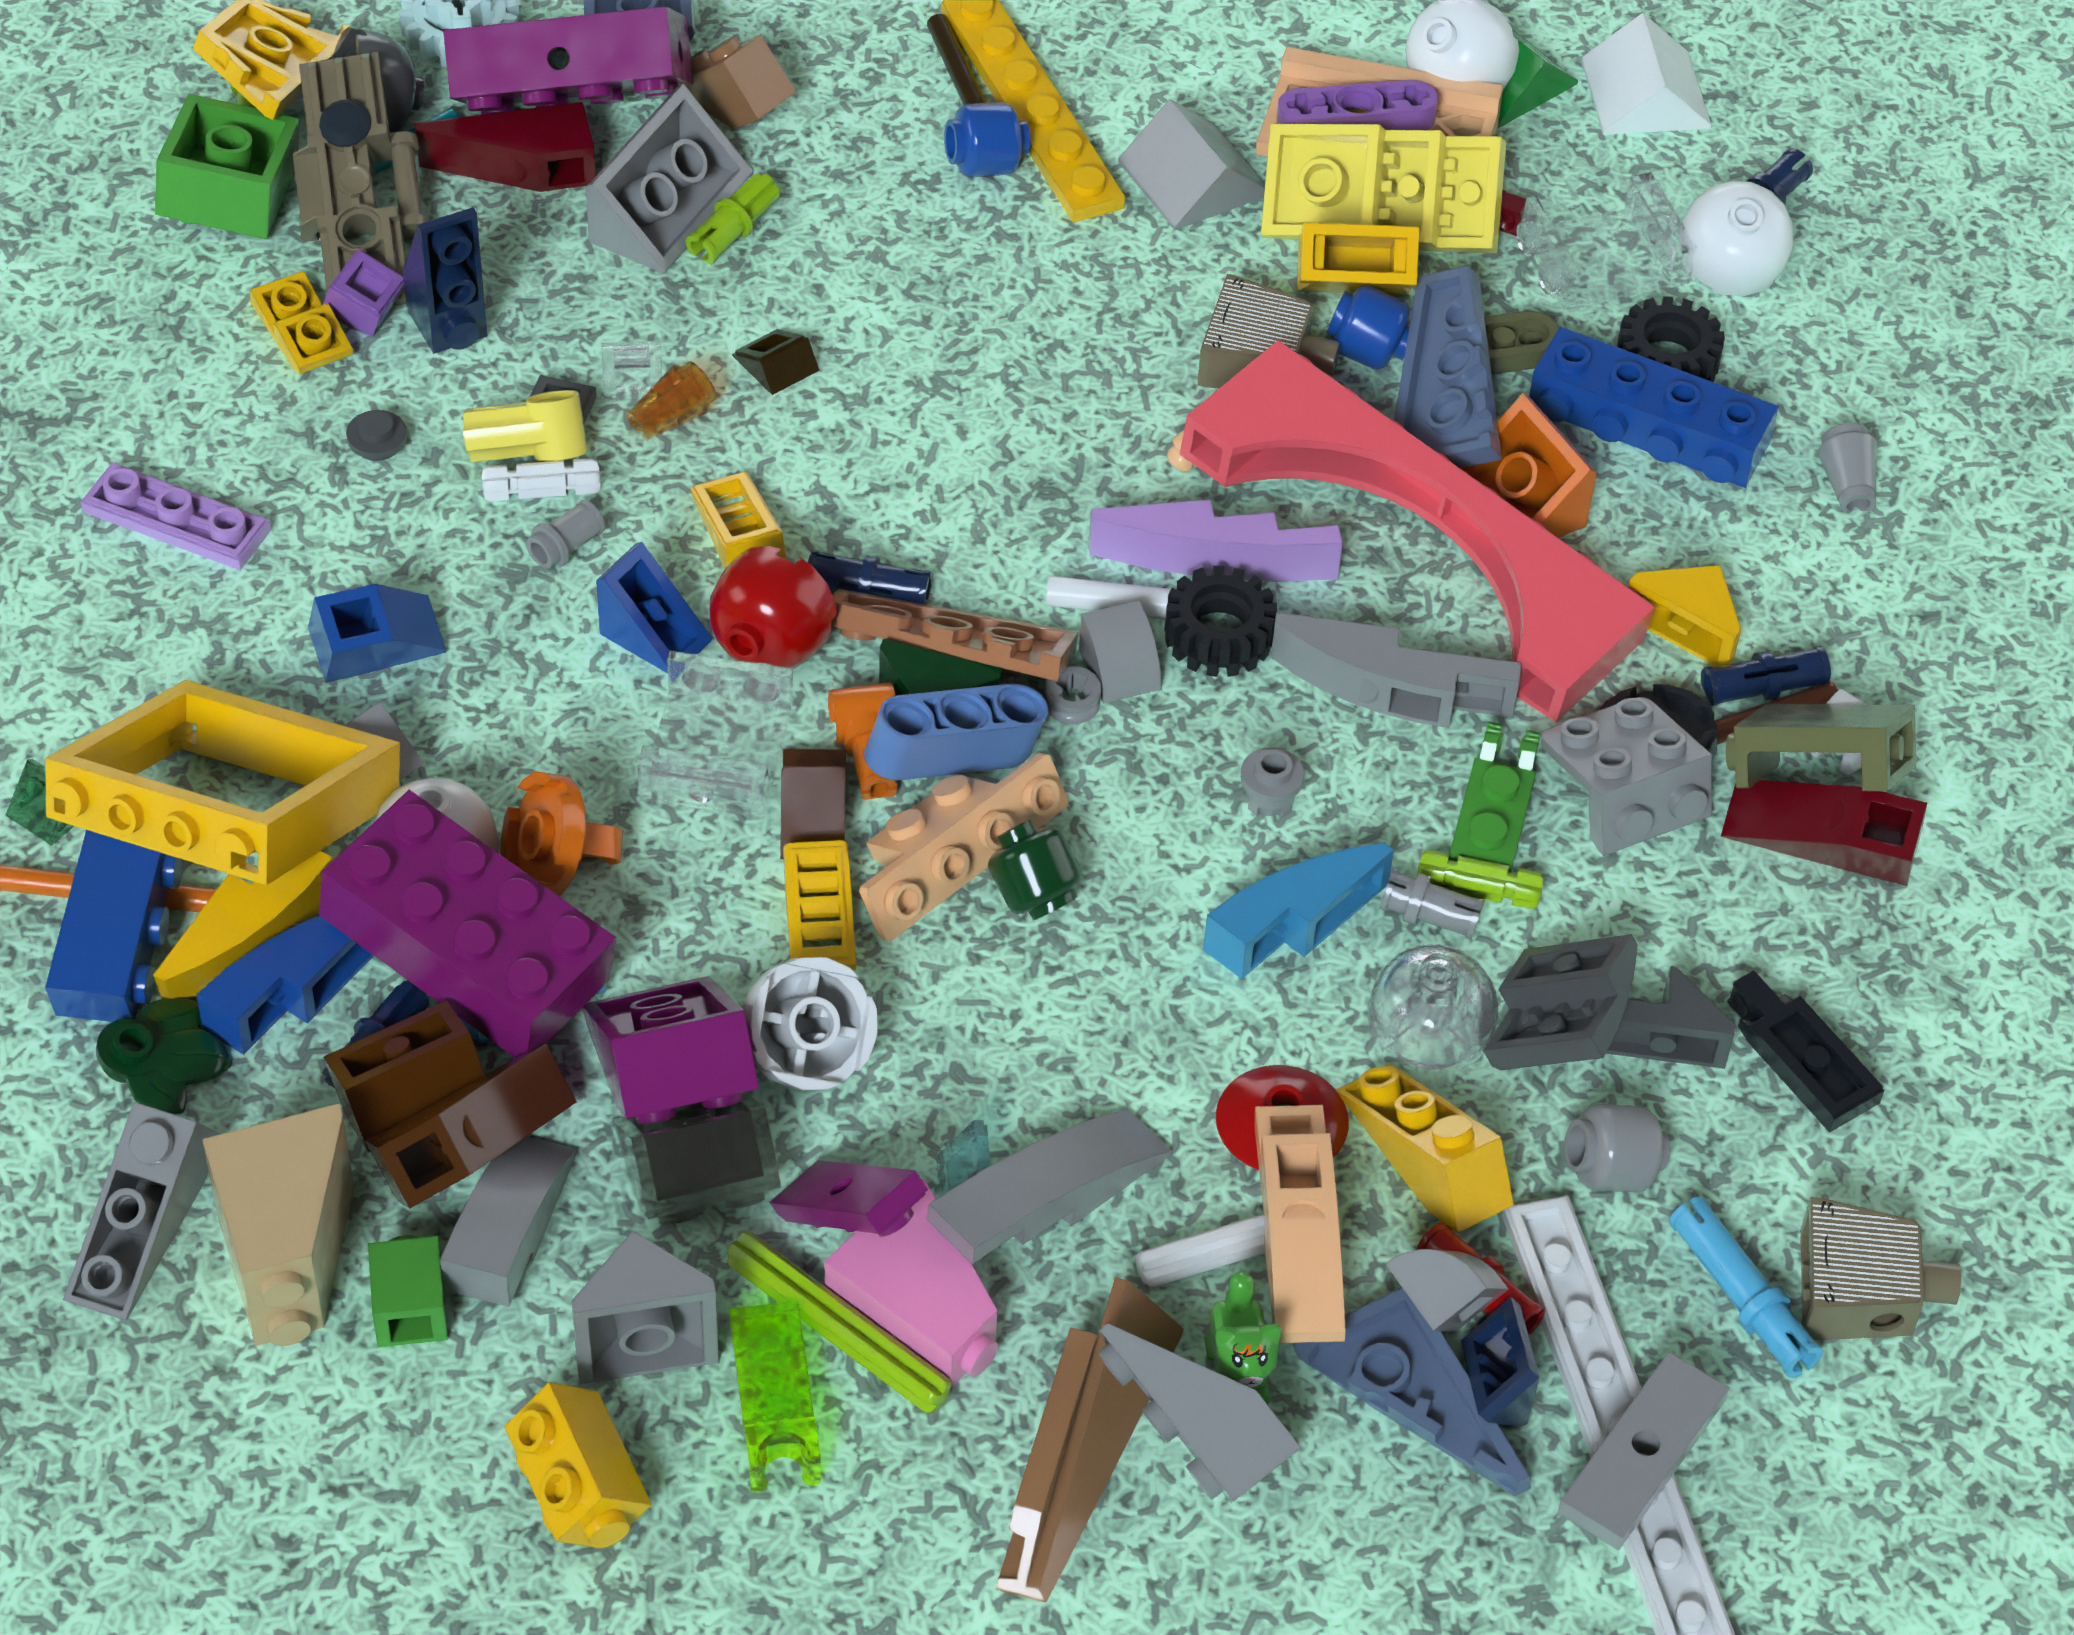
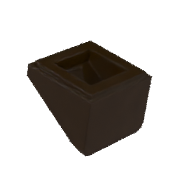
(778, 359)

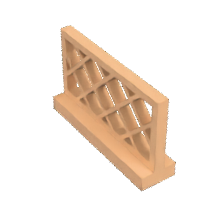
(1462, 107)

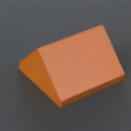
(1539, 470)

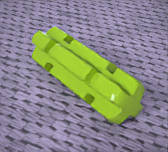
(1483, 879)

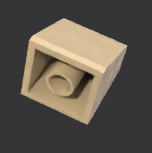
(283, 1217)

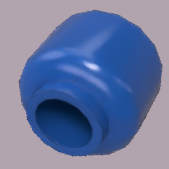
(986, 139)
(1370, 326)

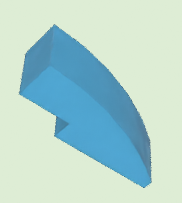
(1295, 906)

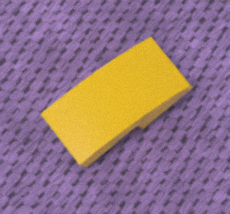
(300, 323)

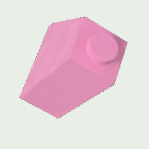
(919, 1293)

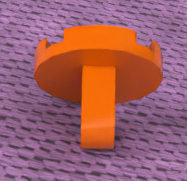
(551, 834)

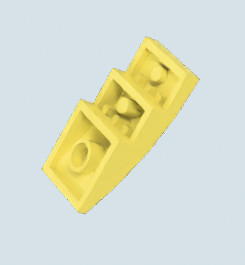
(1388, 179)

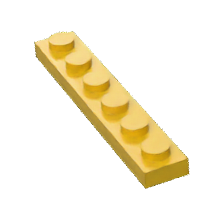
(1018, 79)

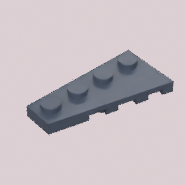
(1447, 371)

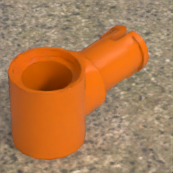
(855, 716)

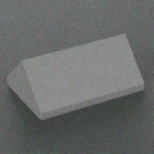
(663, 183)

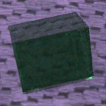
(29, 805)

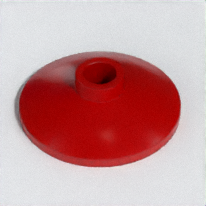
(1269, 1087)

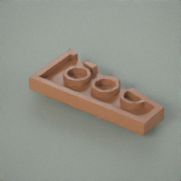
(962, 634)

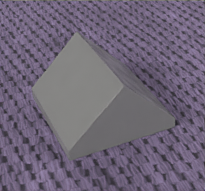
(1189, 167)
(644, 1315)

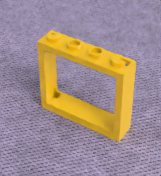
(341, 768)

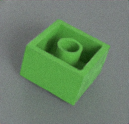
(226, 166)

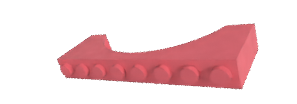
(1297, 422)

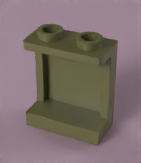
(1879, 732)

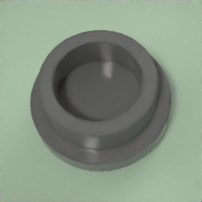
(376, 435)

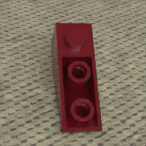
(516, 148)
(1830, 826)

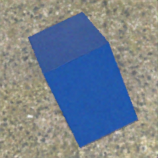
(646, 611)

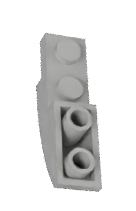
(1370, 671)

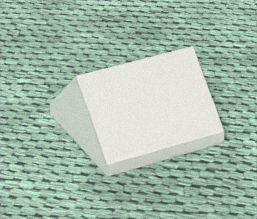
(1644, 82)

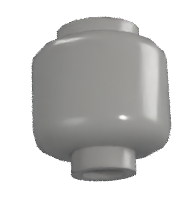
(1616, 1148)

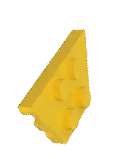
(261, 51)

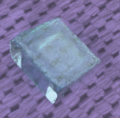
(963, 1157)

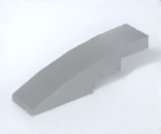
(1047, 1182)

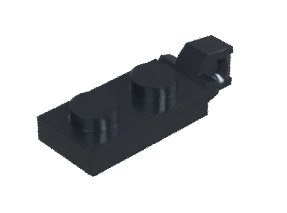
(1804, 1053)

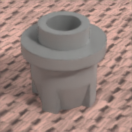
(1271, 781)

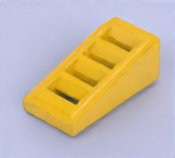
(751, 530)
(813, 870)

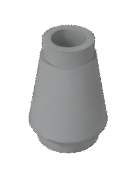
(1850, 464)

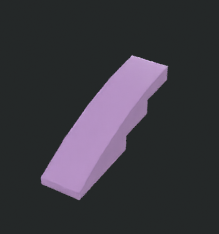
(1189, 537)

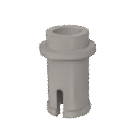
(564, 535)

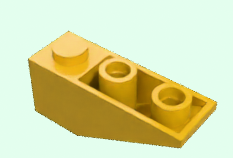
(1434, 1146)

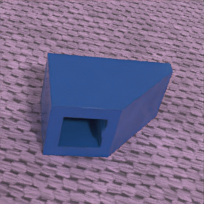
(372, 630)

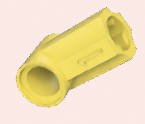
(541, 427)

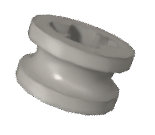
(1079, 710)

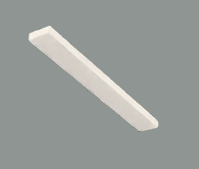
(1600, 1387)

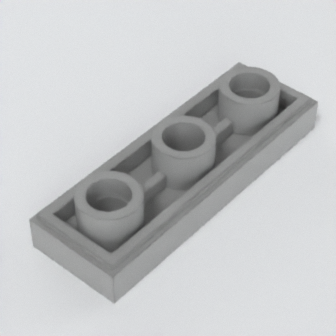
(1664, 1425)

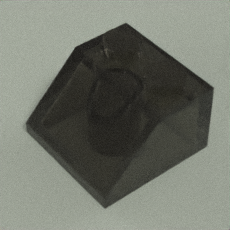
(699, 1159)

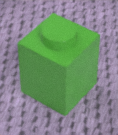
(407, 1291)

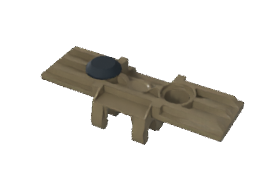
(336, 167)

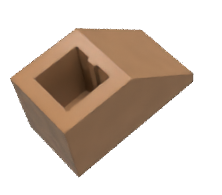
(739, 81)

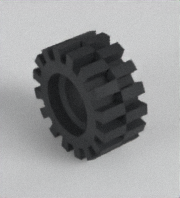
(1674, 325)
(1214, 646)

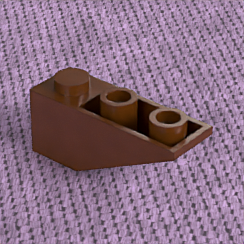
(470, 1126)

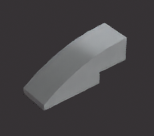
(505, 1220)

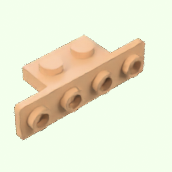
(951, 838)

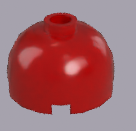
(771, 609)

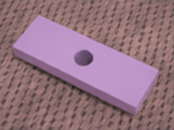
(176, 516)

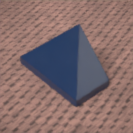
(1502, 1366)

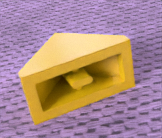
(1692, 611)

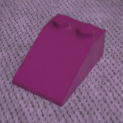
(672, 1048)

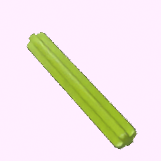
(840, 1322)

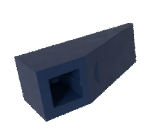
(446, 282)

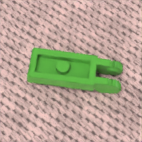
(1495, 801)

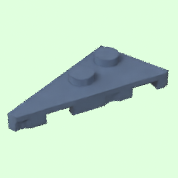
(1418, 1382)

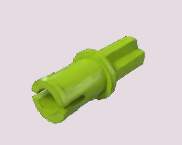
(733, 217)

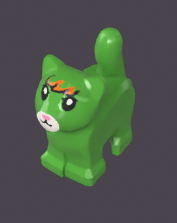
(1240, 1339)

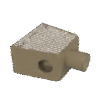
(1249, 322)
(1866, 1273)

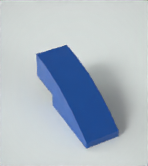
(286, 973)

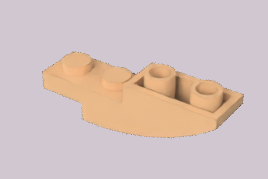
(1300, 1223)

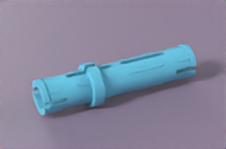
(1760, 1306)

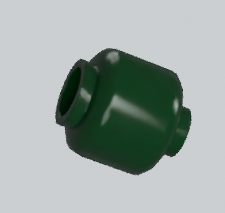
(1035, 869)

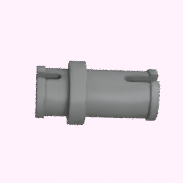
(1431, 903)

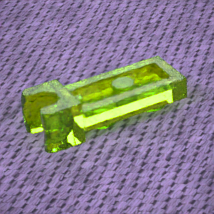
(774, 1390)

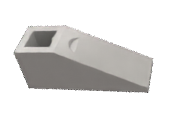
(139, 1209)
(1215, 1417)

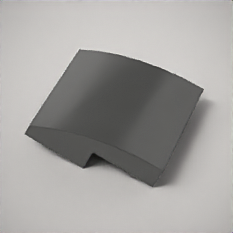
(1563, 1003)

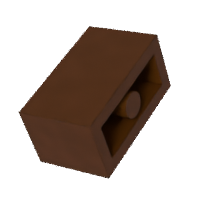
(403, 1069)

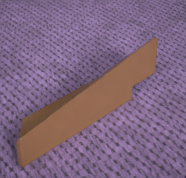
(1078, 1445)

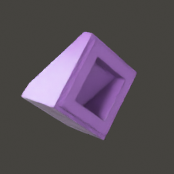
(364, 293)

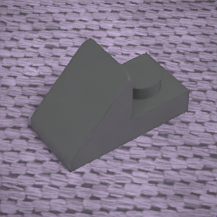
(1679, 1030)

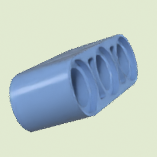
(955, 731)

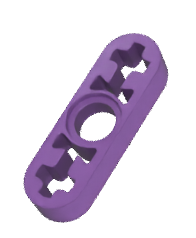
(1389, 103)

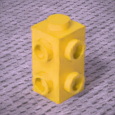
(577, 1466)

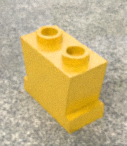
(1355, 255)

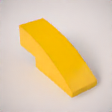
(237, 922)

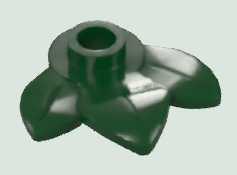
(170, 1056)

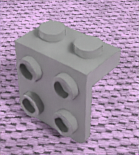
(1638, 772)

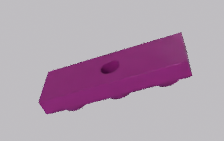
(851, 1197)

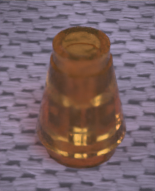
(672, 401)

